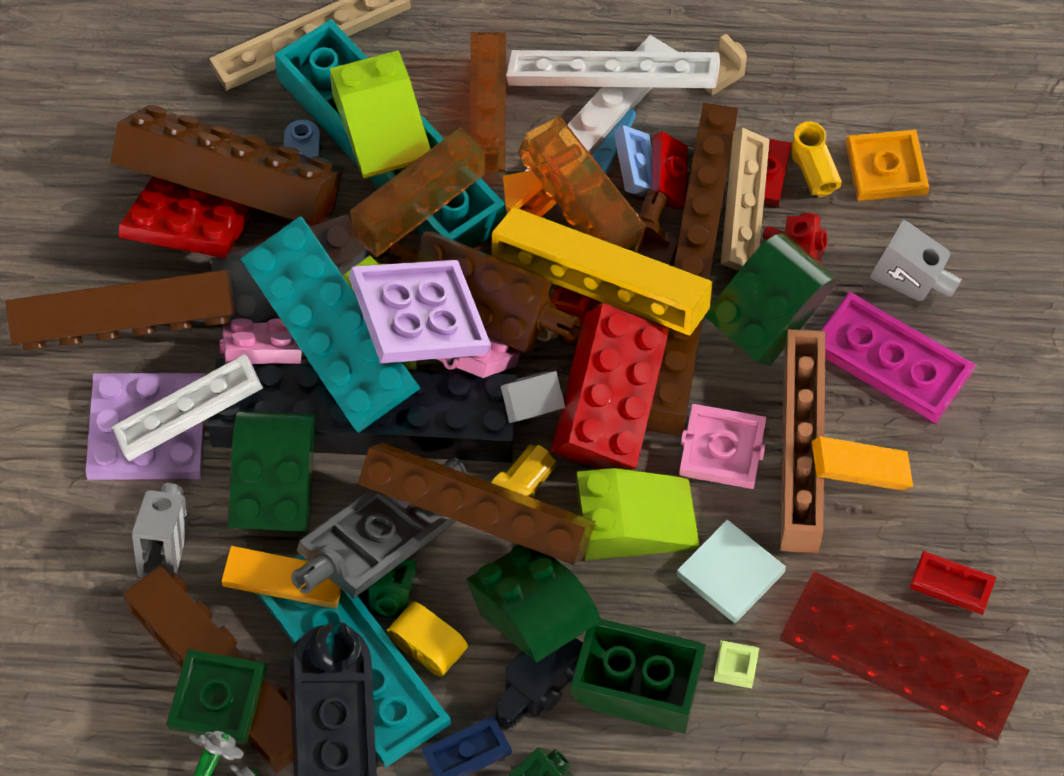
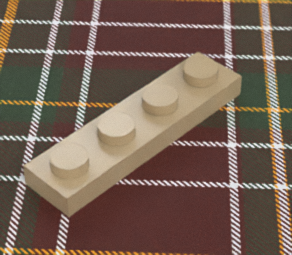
(744, 198)

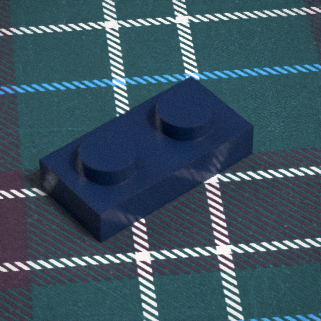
(467, 749)

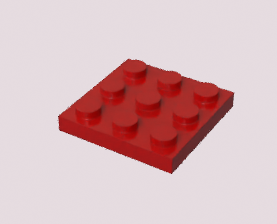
(184, 219)

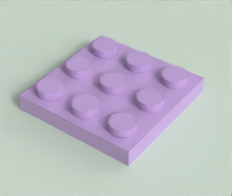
(419, 311)
(119, 397)

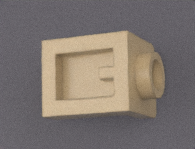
(732, 63)

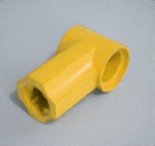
(815, 160)
(528, 471)

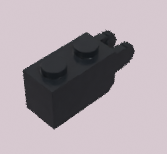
(536, 685)

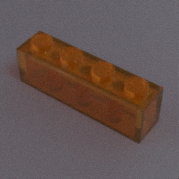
(488, 96)
(579, 184)
(418, 192)

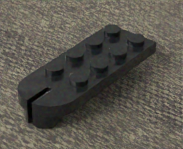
(332, 704)

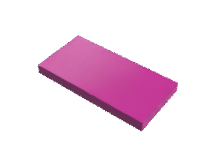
(894, 357)

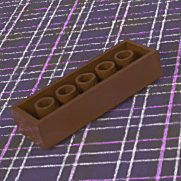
(227, 164)

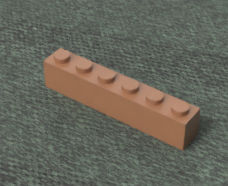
(802, 423)

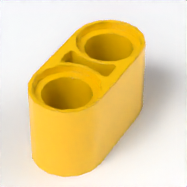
(427, 639)

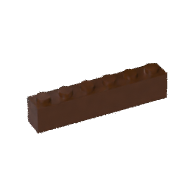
(121, 307)
(476, 503)
(181, 624)

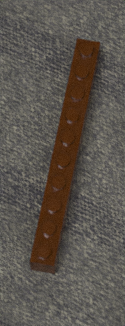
(695, 256)

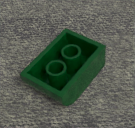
(770, 295)
(271, 471)
(533, 601)
(638, 675)

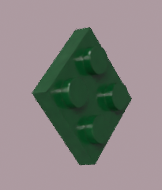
(216, 695)

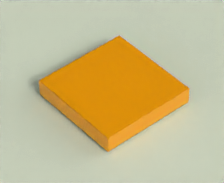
(887, 165)

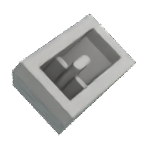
(532, 395)

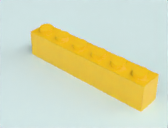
(602, 270)

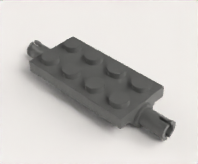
(334, 237)
(367, 541)

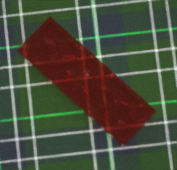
(905, 655)

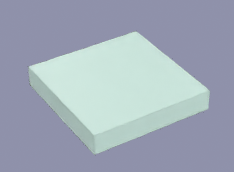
(731, 571)

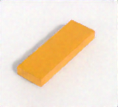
(862, 463)
(271, 576)

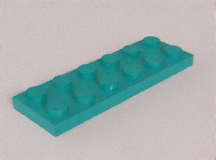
(327, 323)
(403, 705)

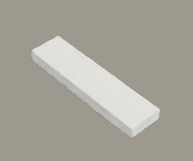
(187, 407)

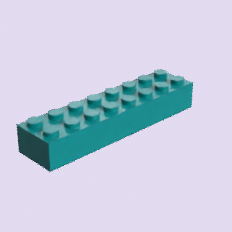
(305, 73)

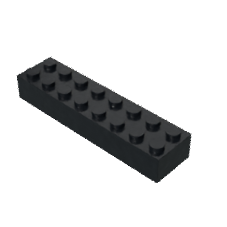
(444, 419)

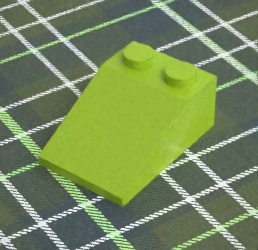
(379, 113)
(636, 513)

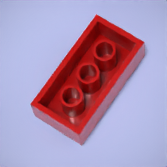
(610, 389)

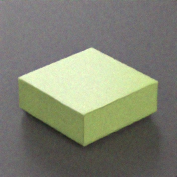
(736, 664)

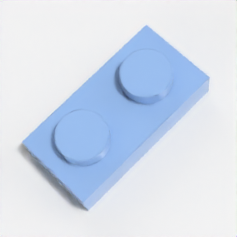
(635, 159)

